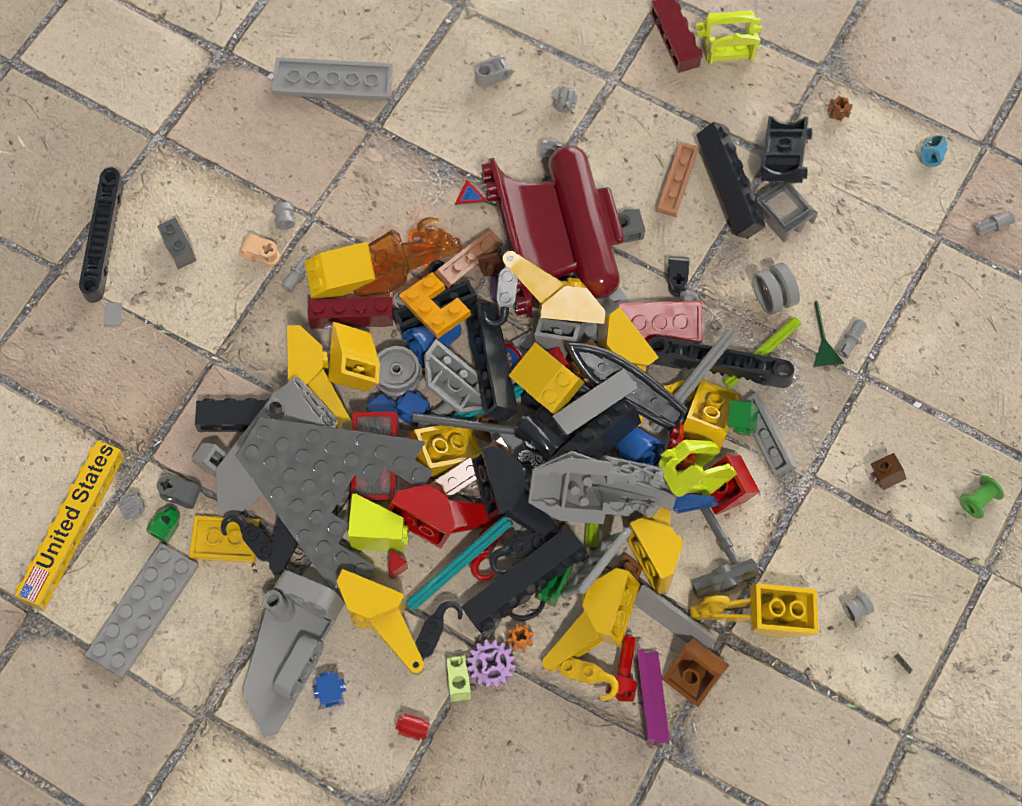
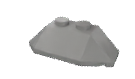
(452, 379)

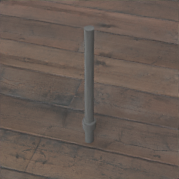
(467, 424)
(724, 543)

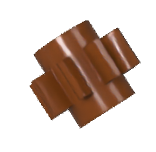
(839, 108)

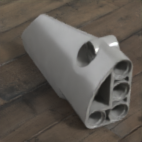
(300, 405)

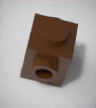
(887, 471)

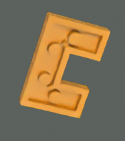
(437, 320)

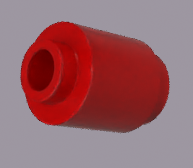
(412, 727)

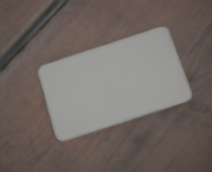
(113, 314)

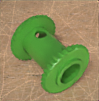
(981, 497)

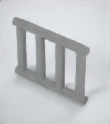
(602, 556)

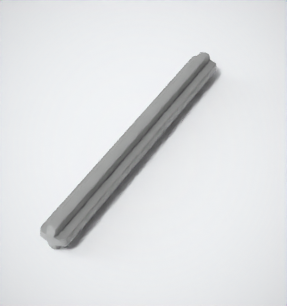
(702, 369)

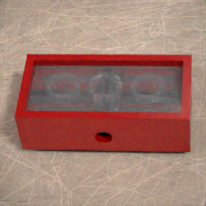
(386, 485)

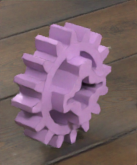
(499, 669)

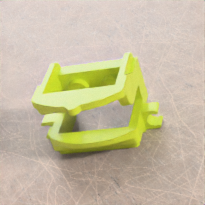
(732, 46)
(694, 478)

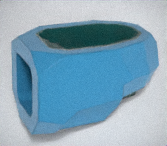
(934, 150)

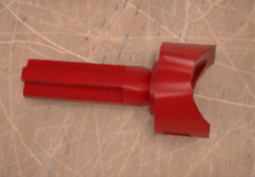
(624, 670)

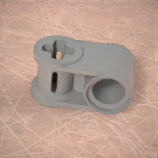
(493, 70)

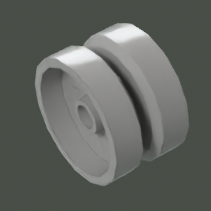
(776, 288)
(398, 372)

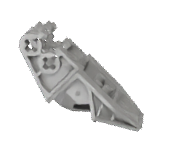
(566, 489)

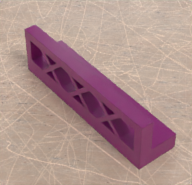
(652, 697)

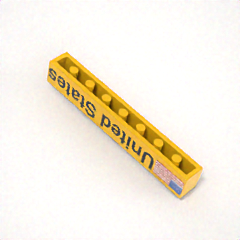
(69, 526)

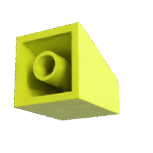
(375, 527)

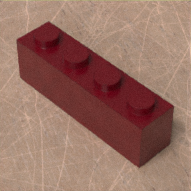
(676, 34)
(351, 312)

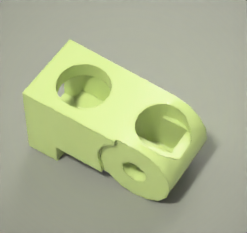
(458, 679)

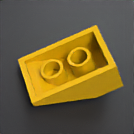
(339, 271)
(546, 379)
(709, 413)
(444, 447)

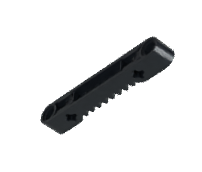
(100, 235)
(730, 362)

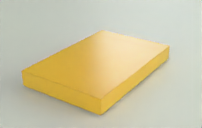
(212, 545)

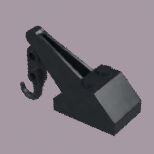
(504, 493)
(276, 554)

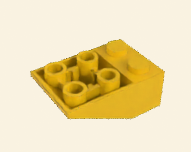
(353, 358)

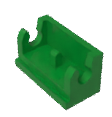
(553, 591)

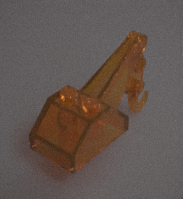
(395, 259)

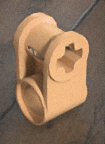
(259, 250)

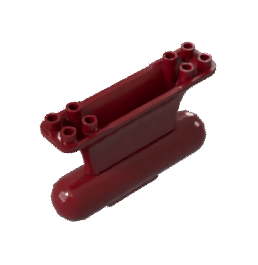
(559, 223)

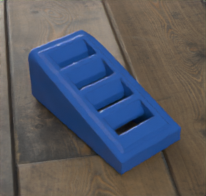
(693, 502)

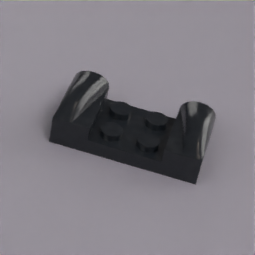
(785, 151)
(542, 429)

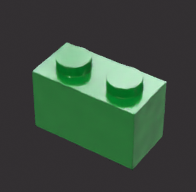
(743, 417)

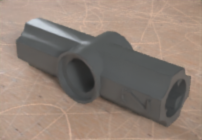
(725, 578)

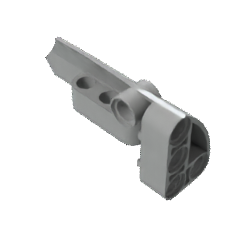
(288, 646)

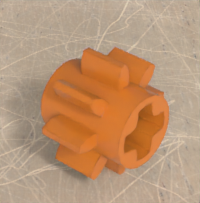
(518, 631)

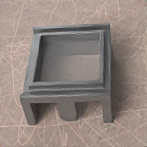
(785, 209)

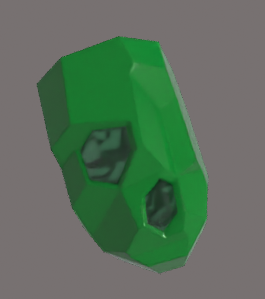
(164, 524)

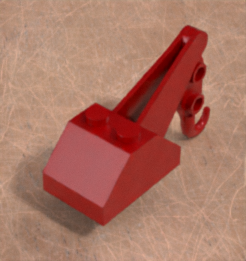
(435, 517)

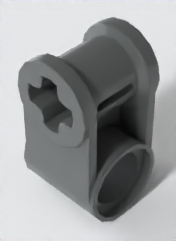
(182, 492)

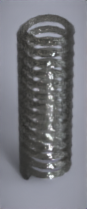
(906, 666)

